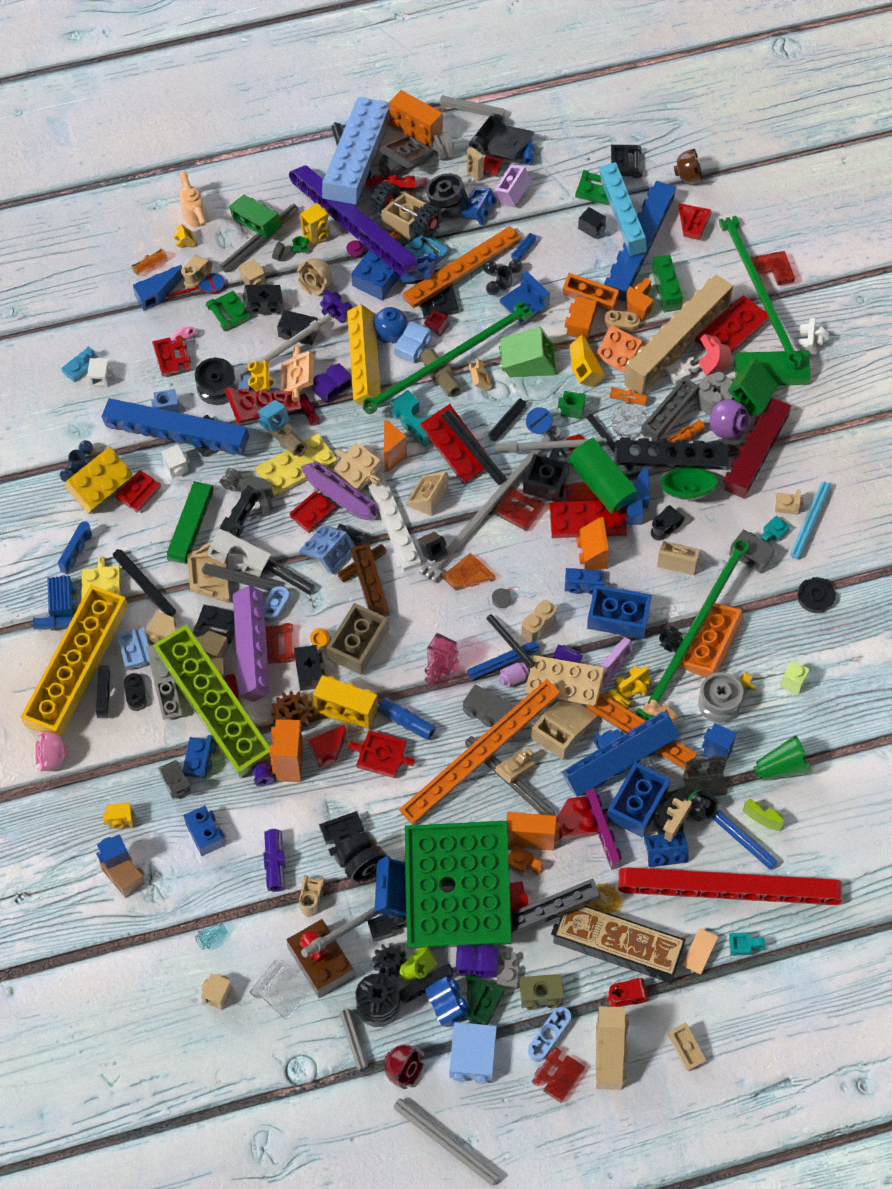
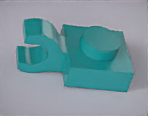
(774, 529)
(742, 943)

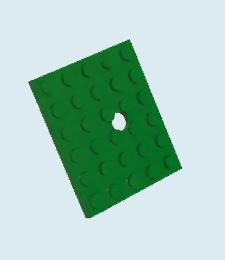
(480, 903)

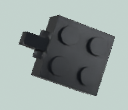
(546, 476)

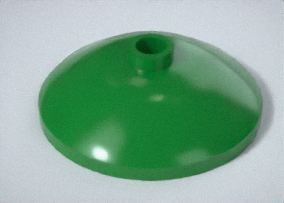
(689, 483)

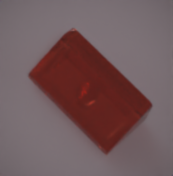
(578, 492)

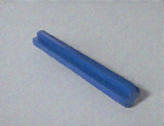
(501, 661)
(745, 840)

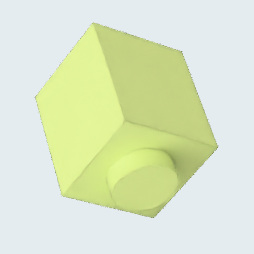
(795, 677)

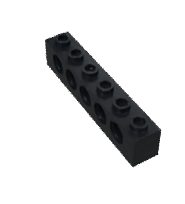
(624, 458)

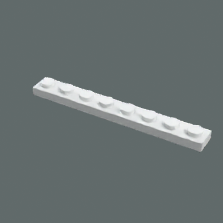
(393, 521)

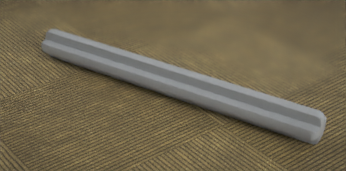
(446, 1141)

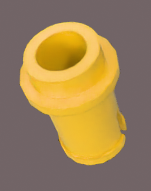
(618, 698)

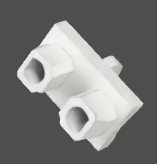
(815, 336)

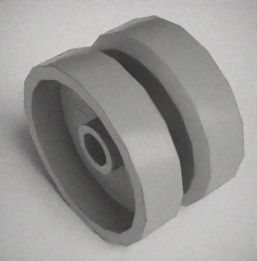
(720, 697)

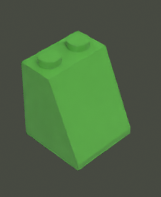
(528, 354)

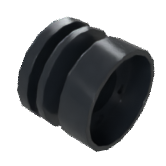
(373, 1010)

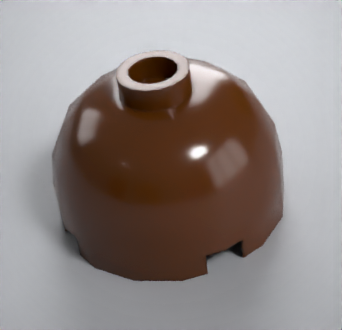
(688, 167)

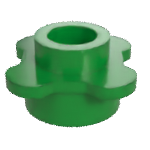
(300, 240)

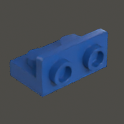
(480, 204)
(582, 580)
(198, 755)
(664, 852)

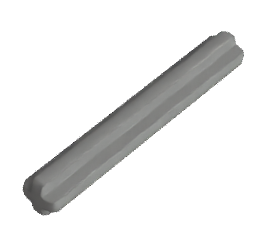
(470, 106)

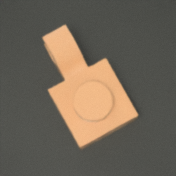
(480, 377)
(654, 709)

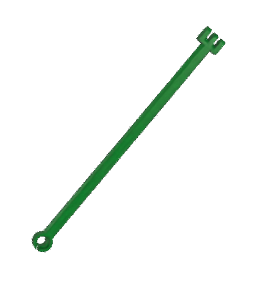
(520, 311)
(792, 357)
(696, 625)

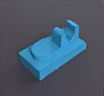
(79, 365)

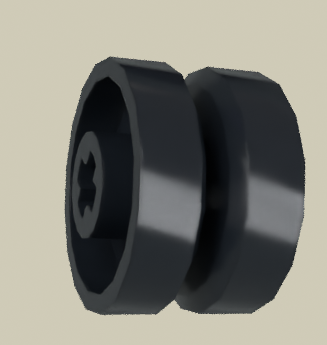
(447, 194)
(212, 378)
(359, 856)

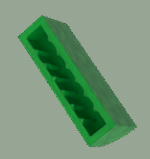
(777, 367)
(602, 475)

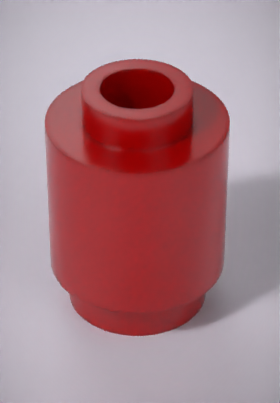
(306, 940)

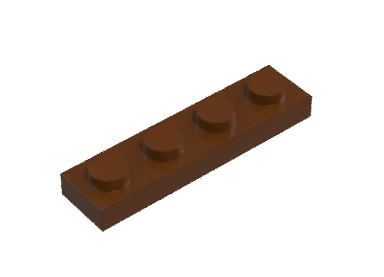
(369, 579)

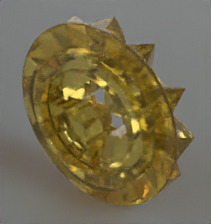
(612, 902)

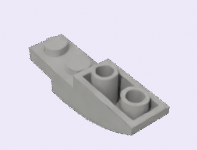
(164, 686)

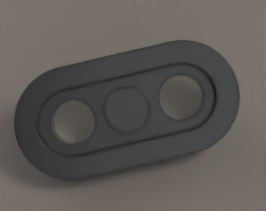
(135, 690)

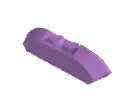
(340, 491)

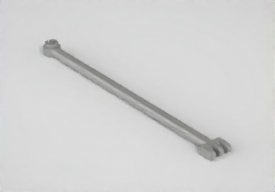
(483, 512)

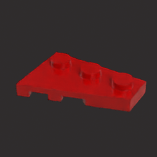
(408, 181)

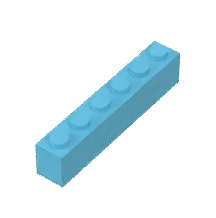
(623, 209)

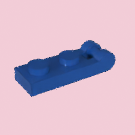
(74, 547)

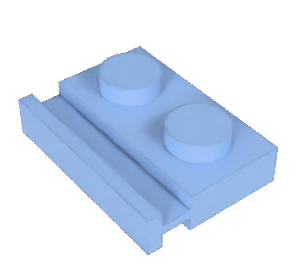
(133, 648)

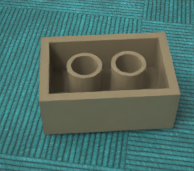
(357, 638)

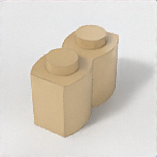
(538, 621)

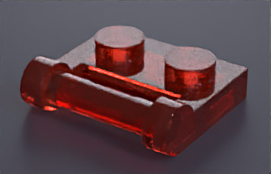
(516, 513)
(272, 643)

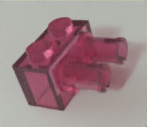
(442, 658)

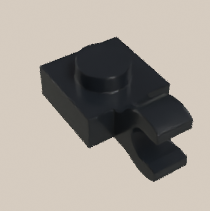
(382, 927)

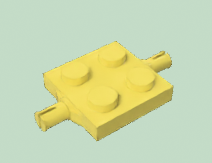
(102, 577)

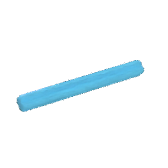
(810, 520)

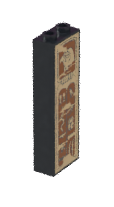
(620, 942)

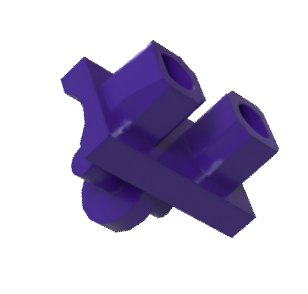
(332, 305)

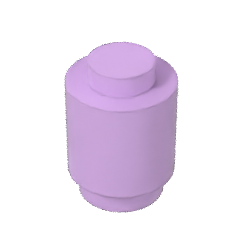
(513, 674)

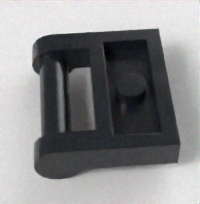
(619, 154)
(215, 618)

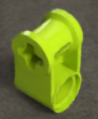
(418, 965)

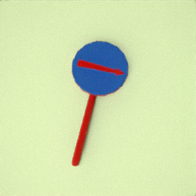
(210, 284)

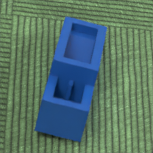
(635, 509)

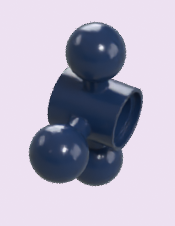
(85, 448)

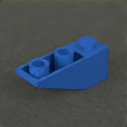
(155, 289)

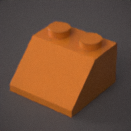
(593, 545)

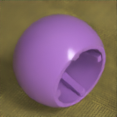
(729, 419)

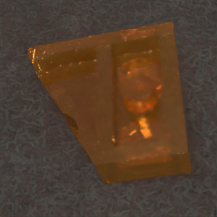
(468, 573)

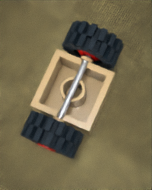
(405, 212)

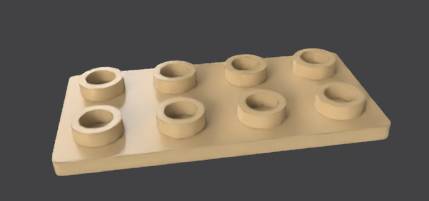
(574, 680)

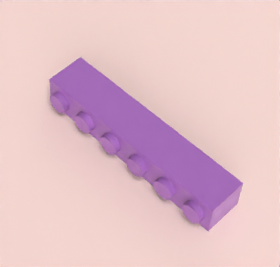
(251, 643)

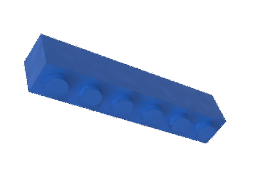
(620, 754)

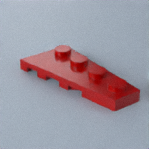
(247, 402)

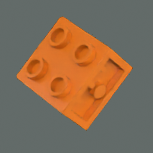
(618, 348)

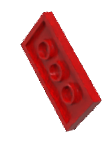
(736, 323)
(450, 446)
(571, 516)

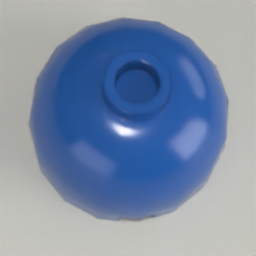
(390, 324)

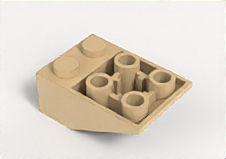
(562, 727)

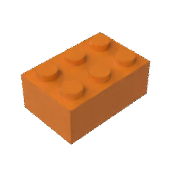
(415, 118)
(287, 750)

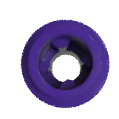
(567, 654)

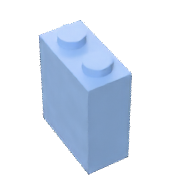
(472, 1052)

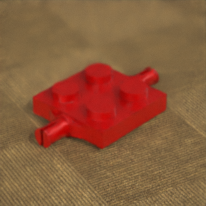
(381, 754)

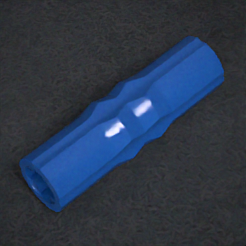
(407, 719)

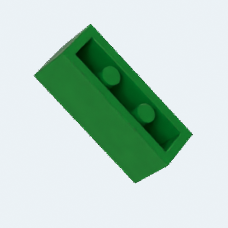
(255, 216)
(667, 283)

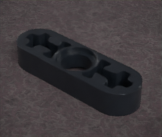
(103, 690)
(418, 987)

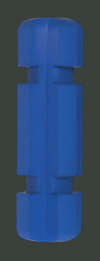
(524, 246)

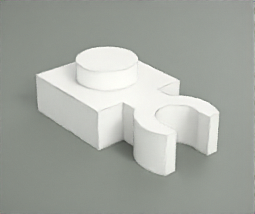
(679, 370)

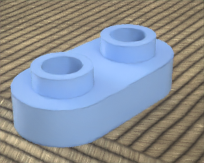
(274, 605)

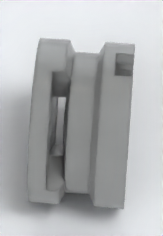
(442, 145)

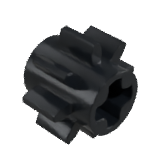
(670, 639)

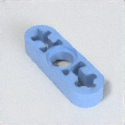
(551, 1042)

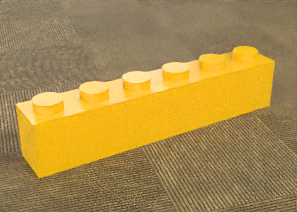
(363, 354)

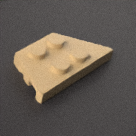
(205, 584)

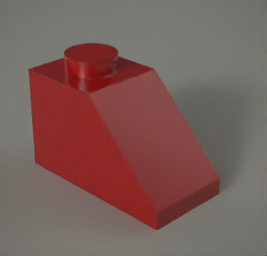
(327, 746)

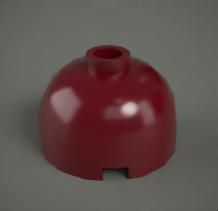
(403, 1065)

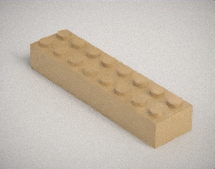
(677, 335)

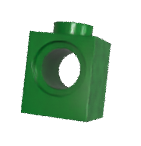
(575, 410)

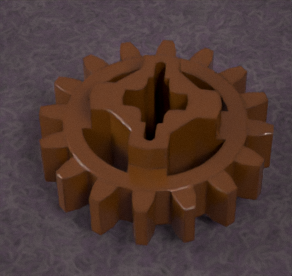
(290, 708)

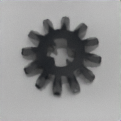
(394, 954)

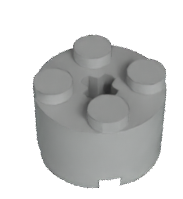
(713, 390)

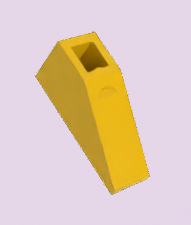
(585, 363)

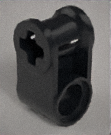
(666, 523)

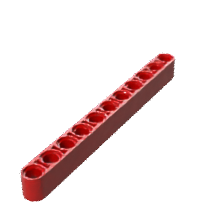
(730, 886)

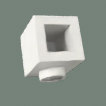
(99, 372)
(175, 461)

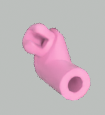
(185, 332)

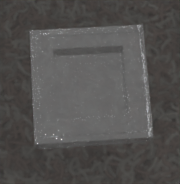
(356, 734)

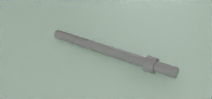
(314, 327)
(514, 447)
(320, 943)

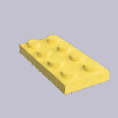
(285, 469)

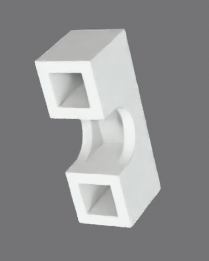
(228, 545)

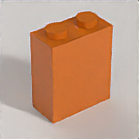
(532, 830)

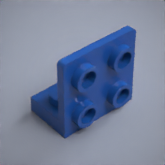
(529, 292)

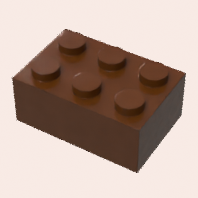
(328, 973)

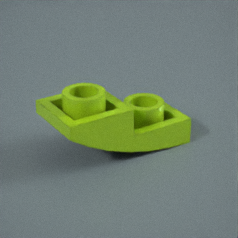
(769, 818)

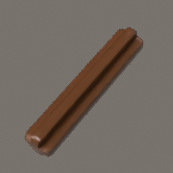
(350, 570)

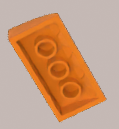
(713, 641)

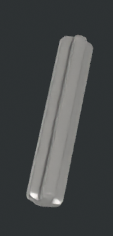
(354, 1039)

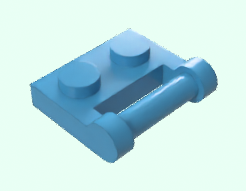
(419, 248)

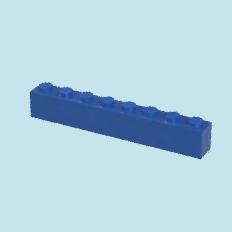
(650, 218)
(175, 426)

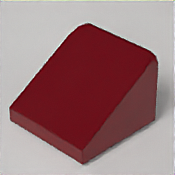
(437, 322)

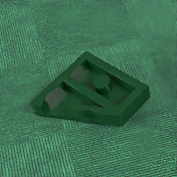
(482, 999)

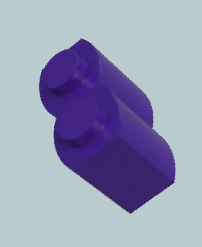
(332, 382)
(477, 961)

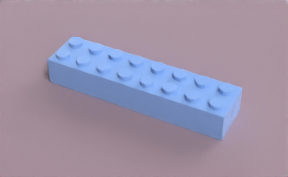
(356, 151)

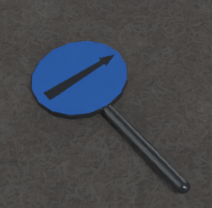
(540, 421)

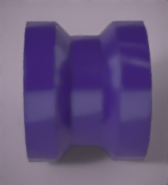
(262, 774)

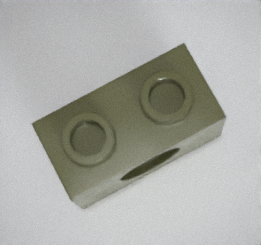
(550, 983)

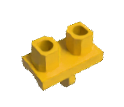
(260, 376)
(635, 684)

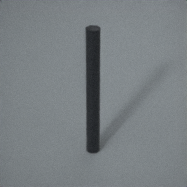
(601, 431)
(510, 640)

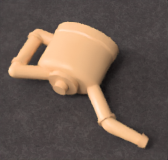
(191, 203)

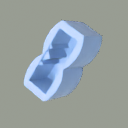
(413, 342)

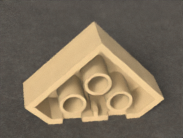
(610, 1047)

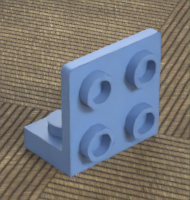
(328, 546)

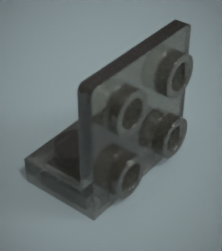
(705, 775)

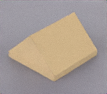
(429, 492)
(678, 558)

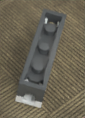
(670, 410)

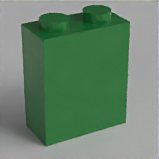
(753, 387)

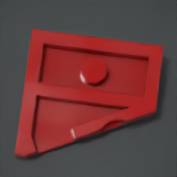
(693, 220)

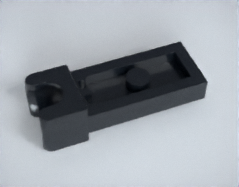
(240, 512)

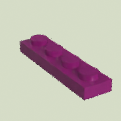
(606, 837)

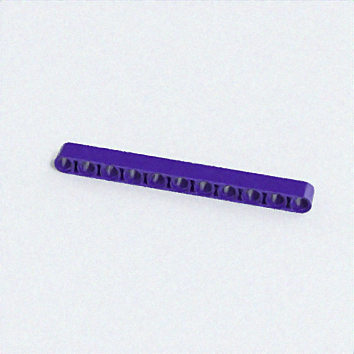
(356, 223)

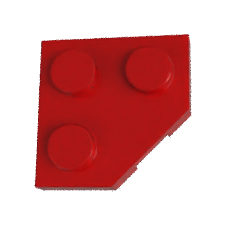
(576, 819)

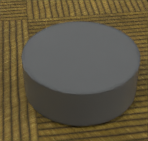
(278, 251)
(501, 598)

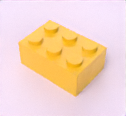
(98, 480)
(345, 702)

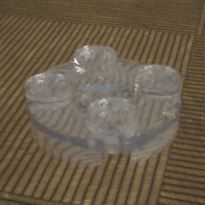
(628, 412)

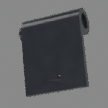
(500, 140)

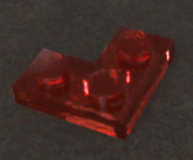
(777, 264)

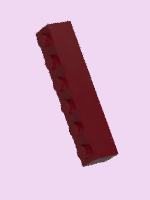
(757, 448)

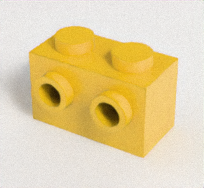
(315, 224)

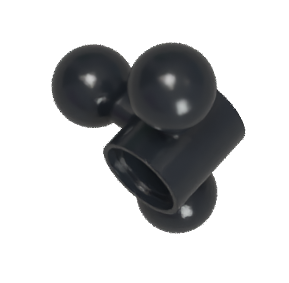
(503, 275)

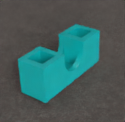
(404, 408)

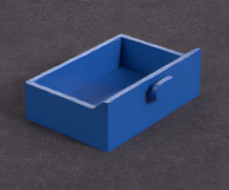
(390, 887)

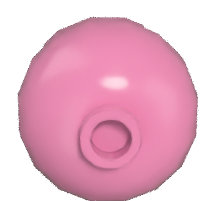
(50, 751)

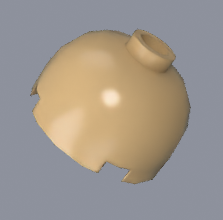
(314, 276)

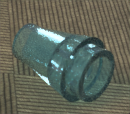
(208, 937)

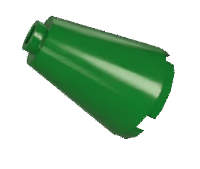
(783, 761)

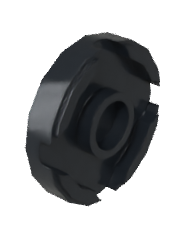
(816, 595)

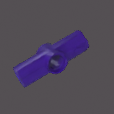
(274, 860)

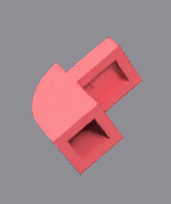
(718, 355)

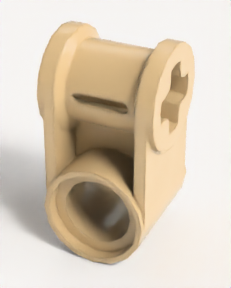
(195, 271)
(311, 891)

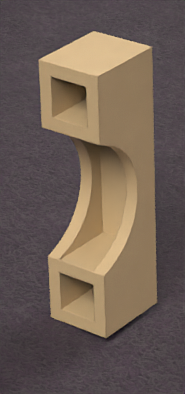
(163, 625)

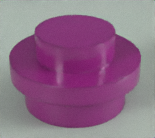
(355, 248)

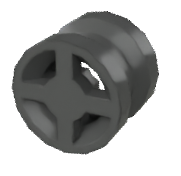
(231, 479)

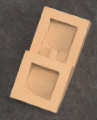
(700, 951)

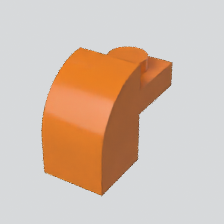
(638, 301)

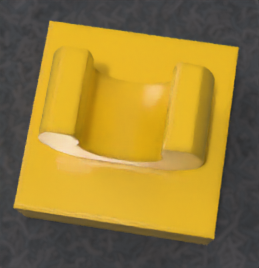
(184, 237)

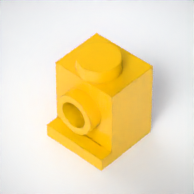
(118, 815)

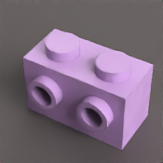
(513, 185)

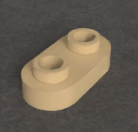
(622, 320)

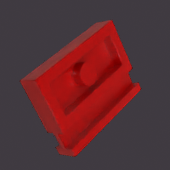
(138, 491)
(312, 511)

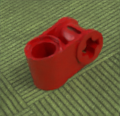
(630, 993)

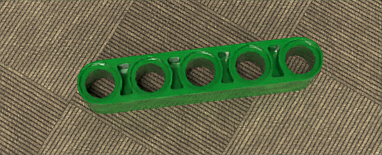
(190, 522)

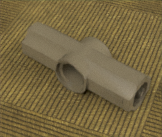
(443, 375)
(289, 440)

